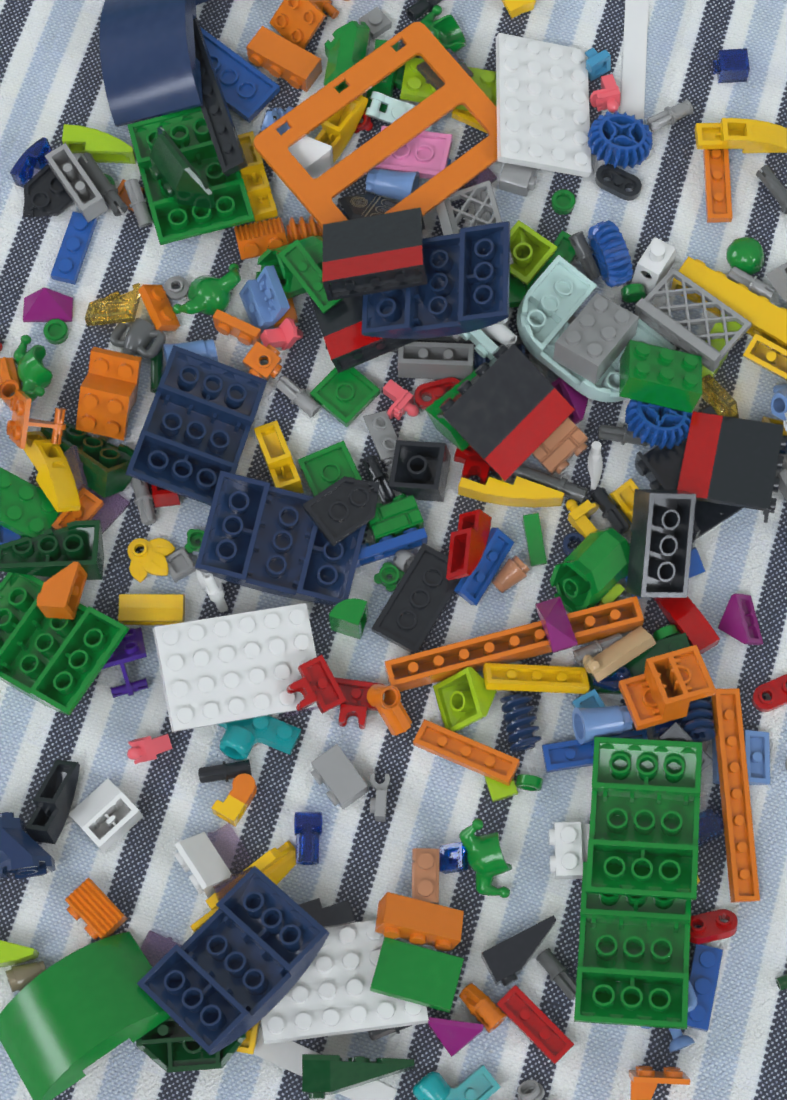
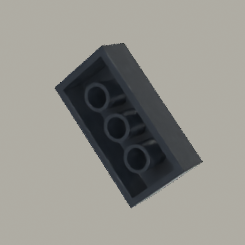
(661, 543)

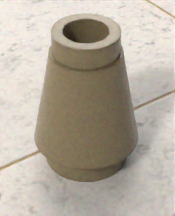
(23, 974)

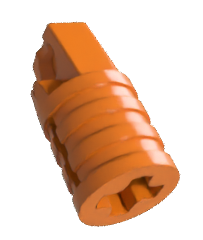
(482, 1007)

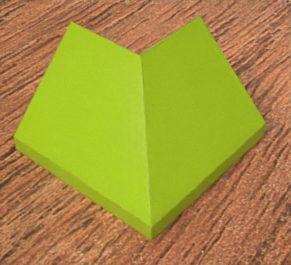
(528, 251)
(463, 699)

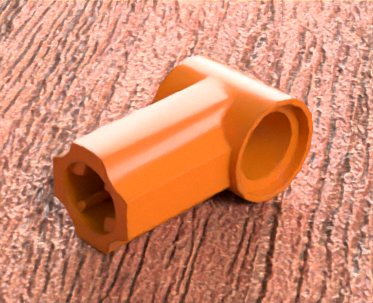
(8, 379)
(389, 708)

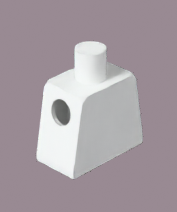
(656, 261)

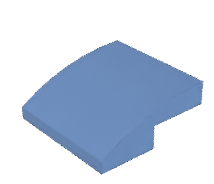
(264, 299)
(757, 758)

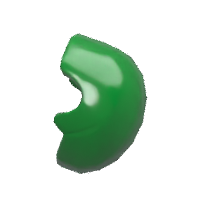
(746, 255)

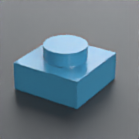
(588, 700)

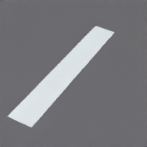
(634, 58)
(289, 1056)

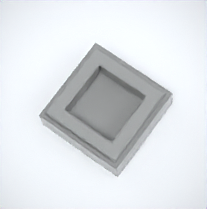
(180, 564)

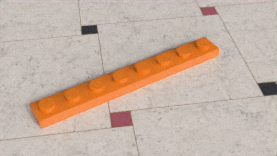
(735, 796)

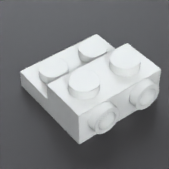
(570, 849)

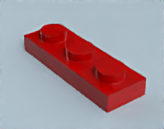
(535, 1024)

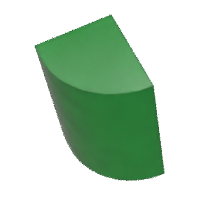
(349, 617)

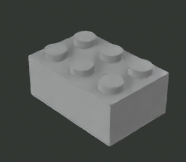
(595, 338)

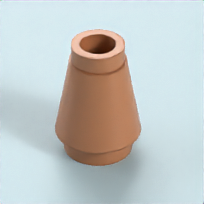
(510, 574)

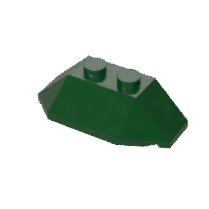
(177, 173)
(178, 1051)

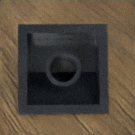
(420, 469)

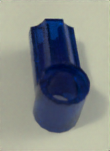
(308, 832)

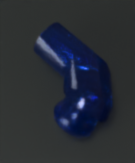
(611, 683)

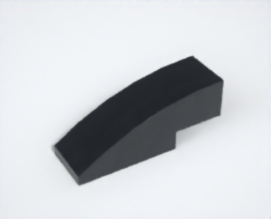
(53, 802)
(330, 916)

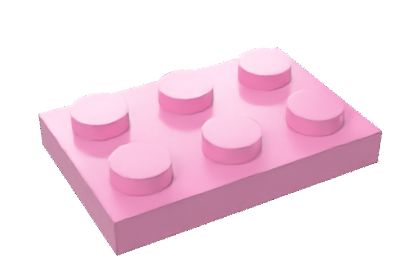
(424, 154)

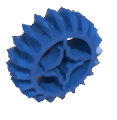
(620, 139)
(610, 253)
(657, 424)

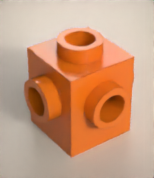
(259, 353)

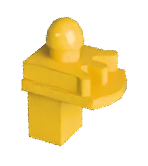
(579, 516)

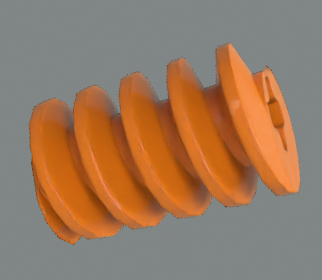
(302, 229)

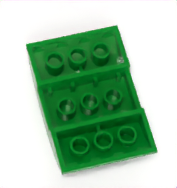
(193, 139)
(51, 656)
(644, 818)
(633, 960)
(78, 1014)

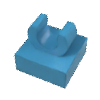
(597, 63)

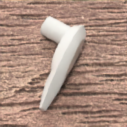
(595, 464)

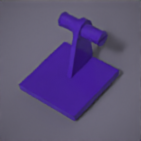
(130, 649)

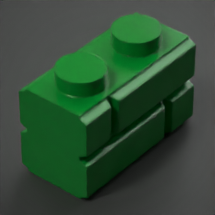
(395, 517)

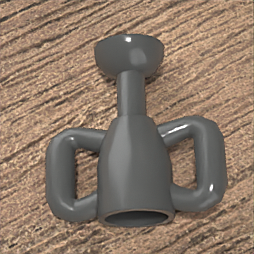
(138, 338)

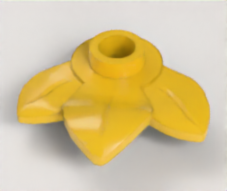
(151, 560)

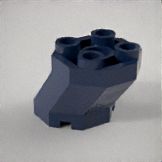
(20, 852)

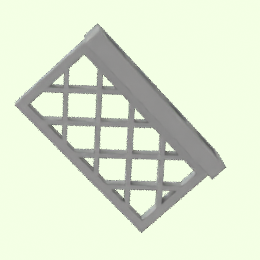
(446, 212)
(681, 336)

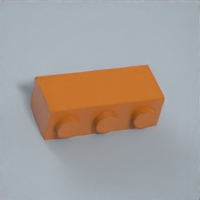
(284, 59)
(419, 922)

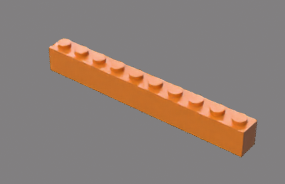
(510, 645)

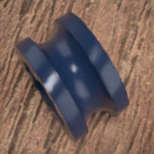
(566, 542)

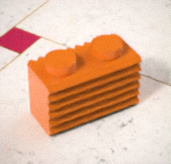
(260, 236)
(95, 909)

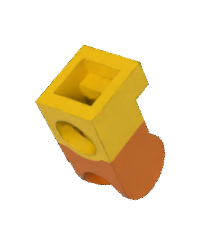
(237, 801)

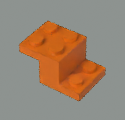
(108, 393)
(666, 687)

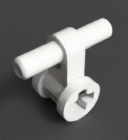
(214, 589)

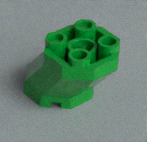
(347, 48)
(289, 283)
(591, 569)

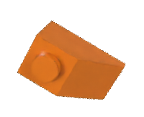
(63, 592)

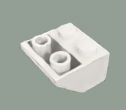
(106, 815)
(203, 861)

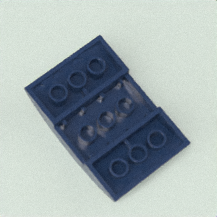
(149, 58)
(463, 291)
(196, 425)
(271, 544)
(236, 963)

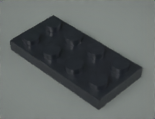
(417, 601)

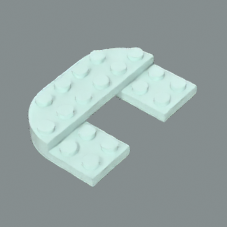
(545, 316)

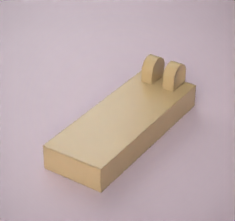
(618, 653)

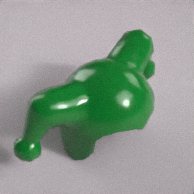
(445, 29)
(210, 293)
(31, 368)
(485, 859)

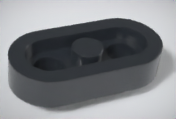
(619, 182)

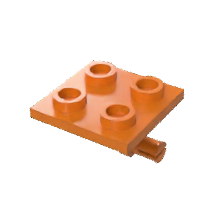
(301, 18)
(18, 425)
(645, 1080)

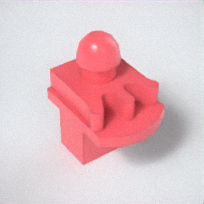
(608, 96)
(283, 336)
(402, 400)
(146, 748)

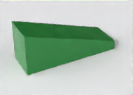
(534, 539)

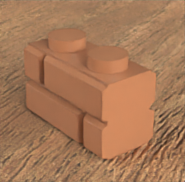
(561, 447)
(425, 874)

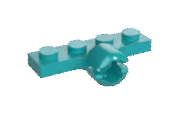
(243, 734)
(476, 1086)

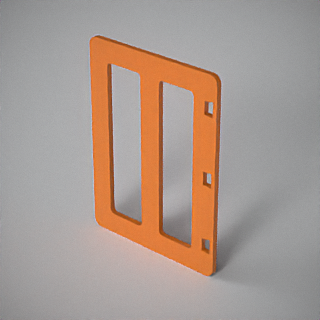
(458, 89)

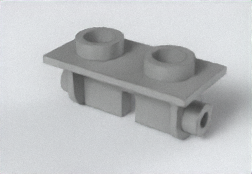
(382, 435)

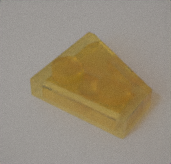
(114, 308)
(718, 397)

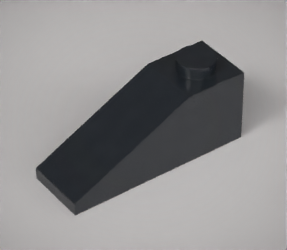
(511, 956)

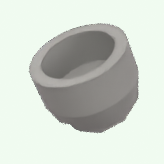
(403, 559)

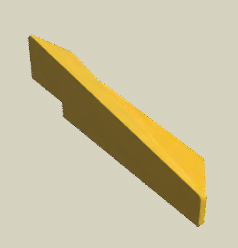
(274, 864)

